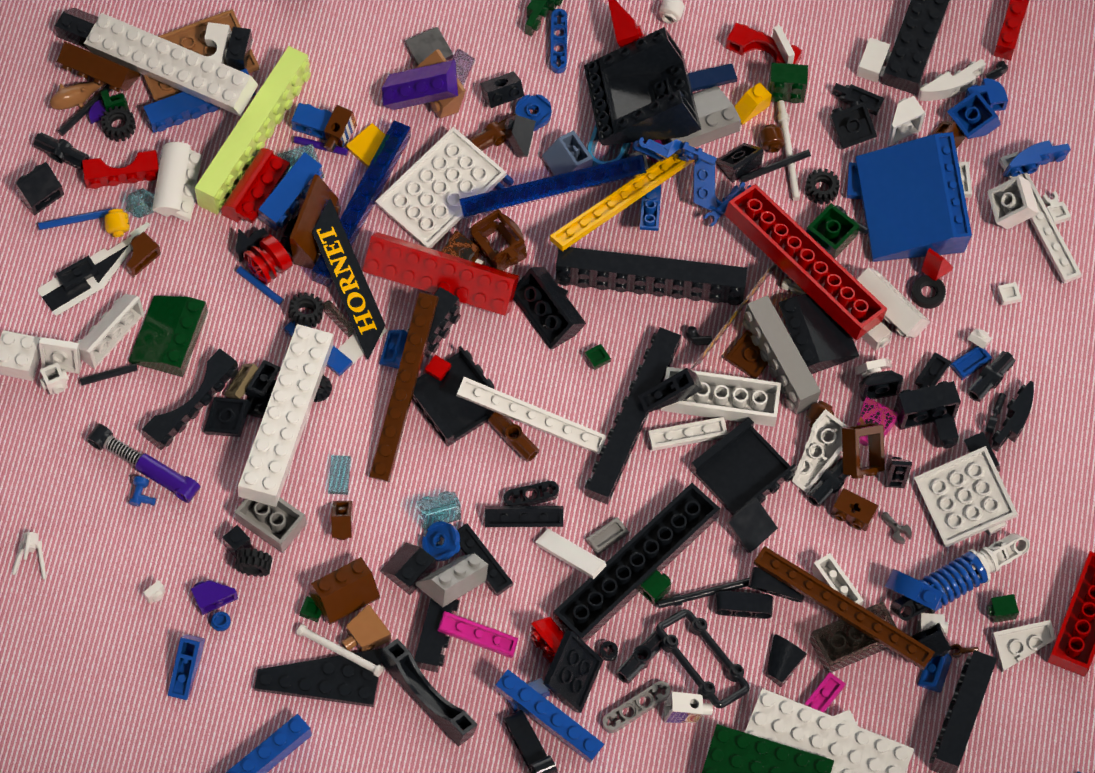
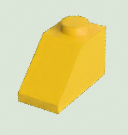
(753, 102)

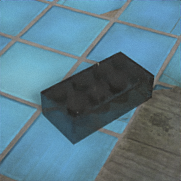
(843, 644)

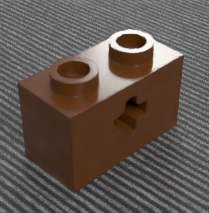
(850, 501)

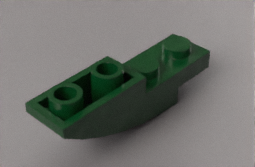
(536, 11)

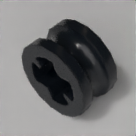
(611, 657)

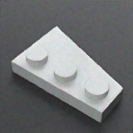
(1020, 642)

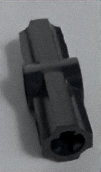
(60, 150)
(991, 376)
(829, 483)
(633, 664)

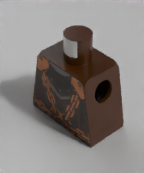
(462, 247)

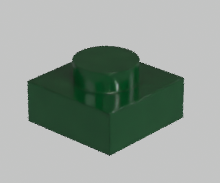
(597, 356)
(310, 610)

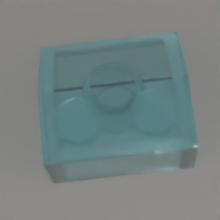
(439, 508)

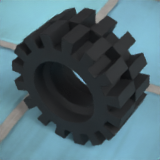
(118, 114)
(825, 177)
(307, 302)
(253, 562)

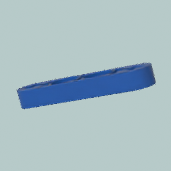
(558, 41)

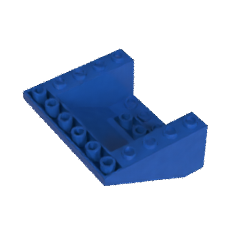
(914, 199)

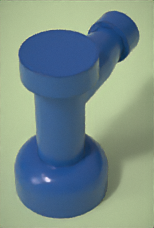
(138, 498)

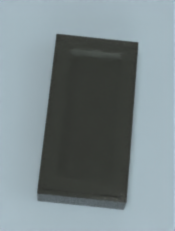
(338, 318)

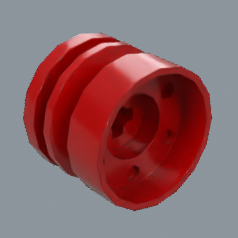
(268, 259)

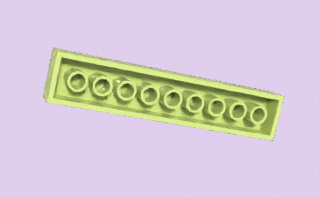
(253, 129)

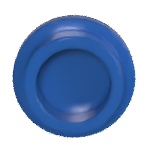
(220, 621)

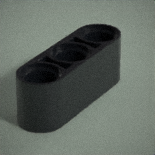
(767, 583)
(744, 604)

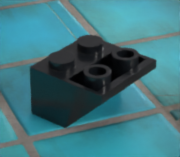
(39, 188)

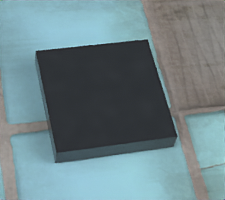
(227, 417)
(751, 525)

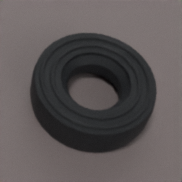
(923, 301)

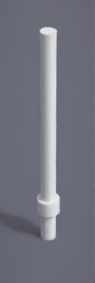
(783, 119)

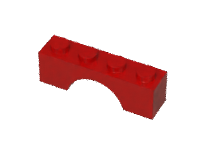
(1011, 29)
(746, 39)
(142, 168)

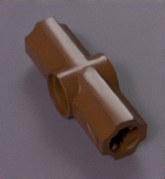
(492, 135)
(521, 444)

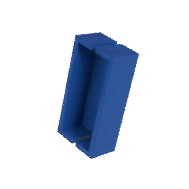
(289, 192)

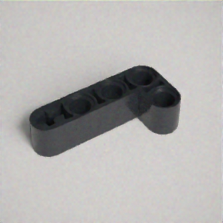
(528, 744)

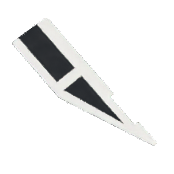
(107, 264)

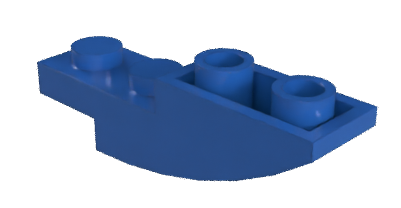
(1034, 156)
(650, 210)

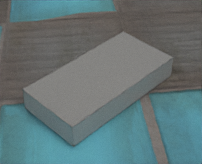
(607, 536)

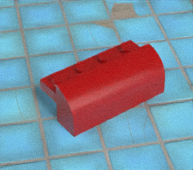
(255, 186)

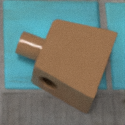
(366, 631)

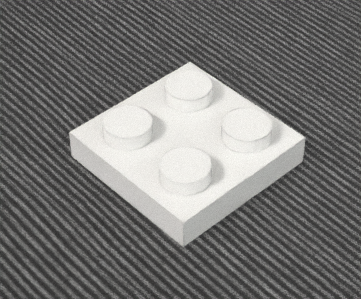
(63, 352)

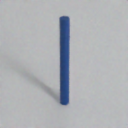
(73, 219)

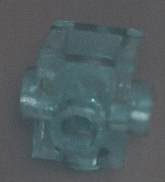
(140, 203)

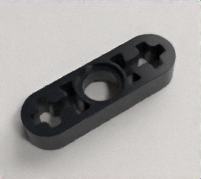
(535, 487)

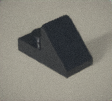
(245, 243)

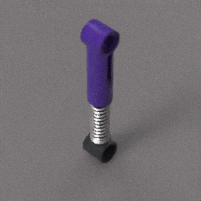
(183, 487)

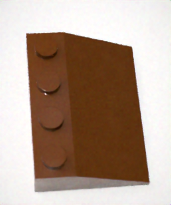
(302, 241)

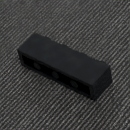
(432, 642)

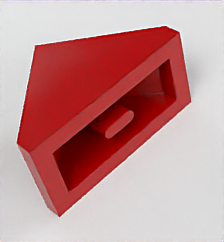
(935, 265)

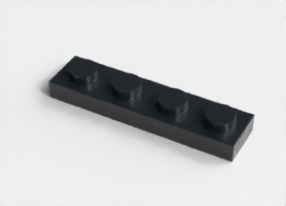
(523, 516)
(496, 576)

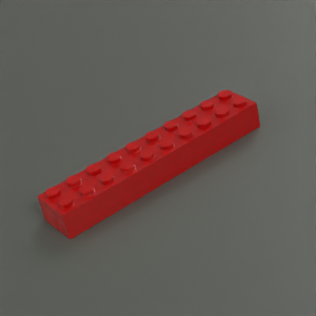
(805, 262)

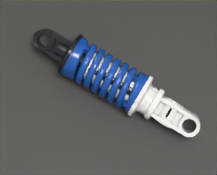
(964, 574)

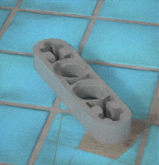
(634, 704)

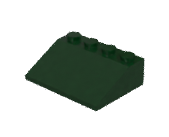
(169, 334)

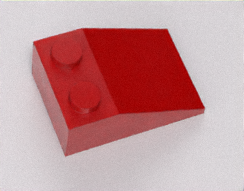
(624, 25)

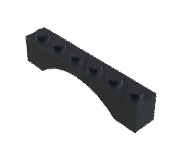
(164, 427)
(450, 718)

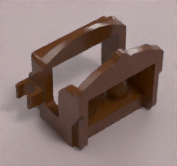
(511, 233)

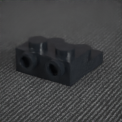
(852, 124)

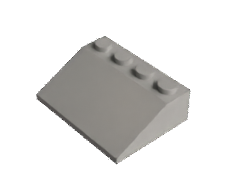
(716, 117)

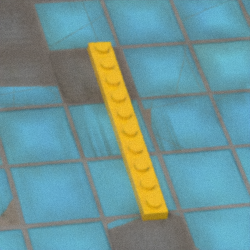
(617, 201)

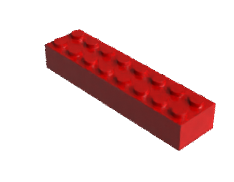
(433, 269)

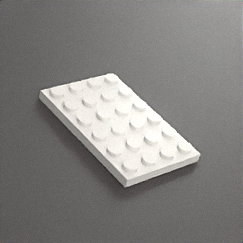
(429, 192)

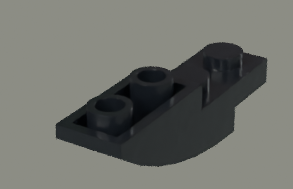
(1016, 416)

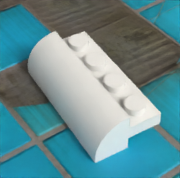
(176, 181)

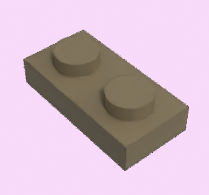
(241, 381)

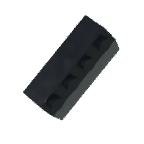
(816, 334)

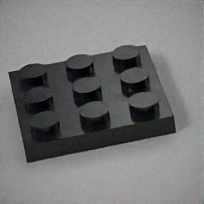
(573, 671)

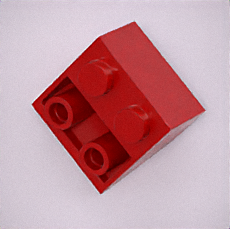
(546, 636)

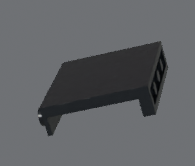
(446, 412)
(742, 468)

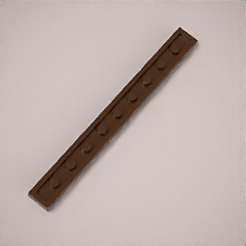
(404, 387)
(844, 608)

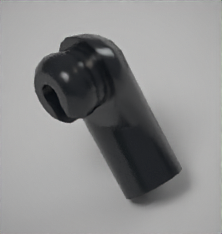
(695, 338)

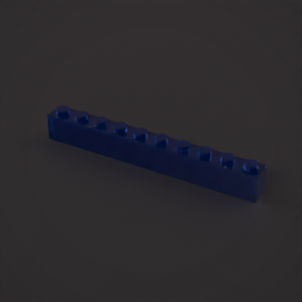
(552, 186)
(368, 191)

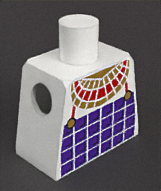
(685, 708)

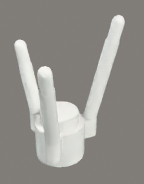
(30, 544)

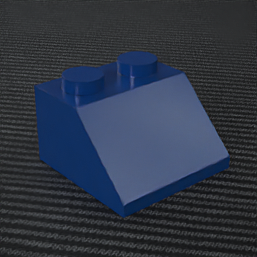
(974, 116)

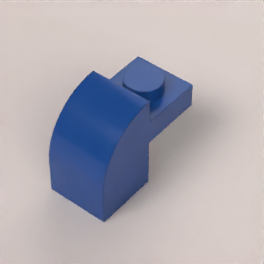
(992, 92)

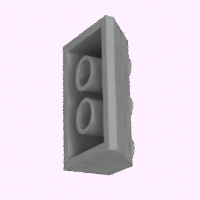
(454, 579)

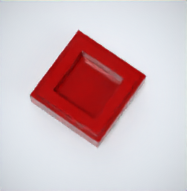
(437, 367)

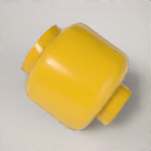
(117, 222)

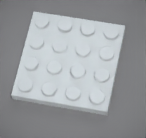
(966, 496)

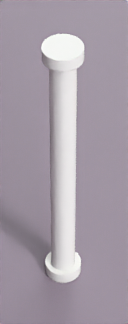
(303, 631)

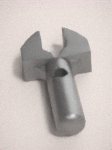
(897, 529)

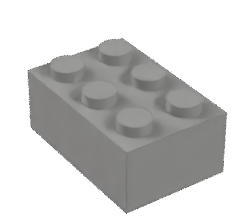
(272, 524)

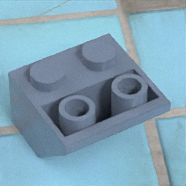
(567, 155)

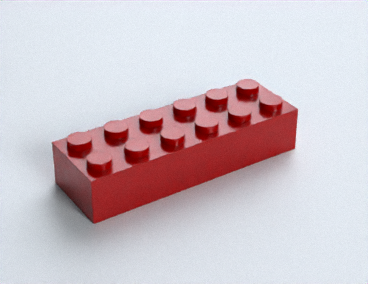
(1076, 637)

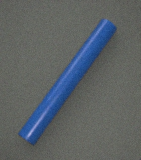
(258, 284)

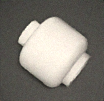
(671, 10)

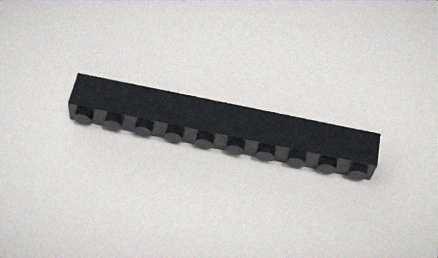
(632, 418)

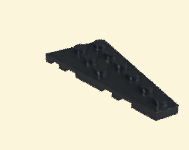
(324, 679)

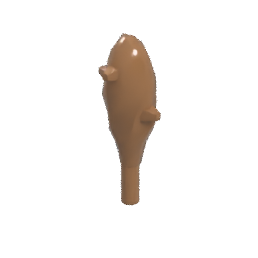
(73, 95)

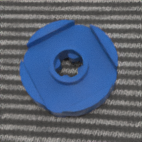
(534, 102)
(451, 541)

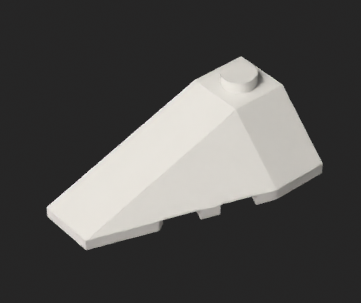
(820, 451)

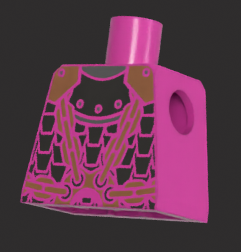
(878, 414)

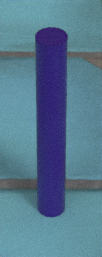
(319, 145)

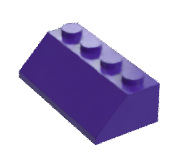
(420, 85)

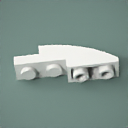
(947, 86)

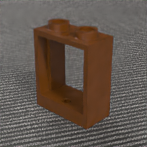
(851, 450)

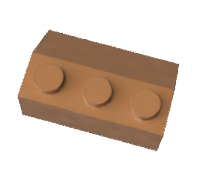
(446, 106)

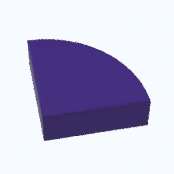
(96, 112)

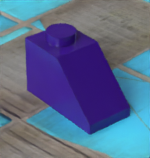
(212, 595)

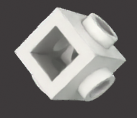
(54, 379)

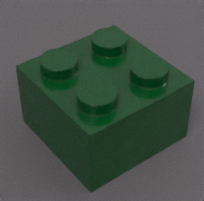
(788, 82)
(833, 230)

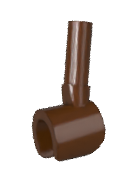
(962, 650)

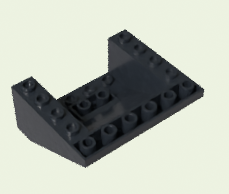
(642, 92)

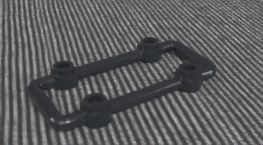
(707, 689)

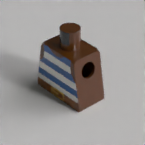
(339, 128)

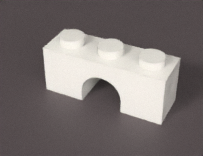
(218, 36)

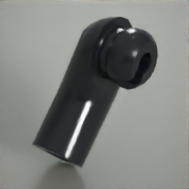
(1001, 69)

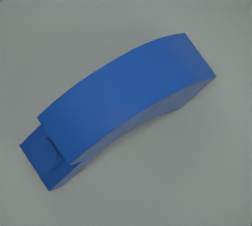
(914, 589)

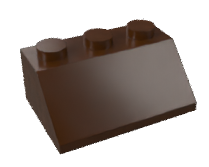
(344, 590)

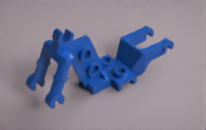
(703, 173)

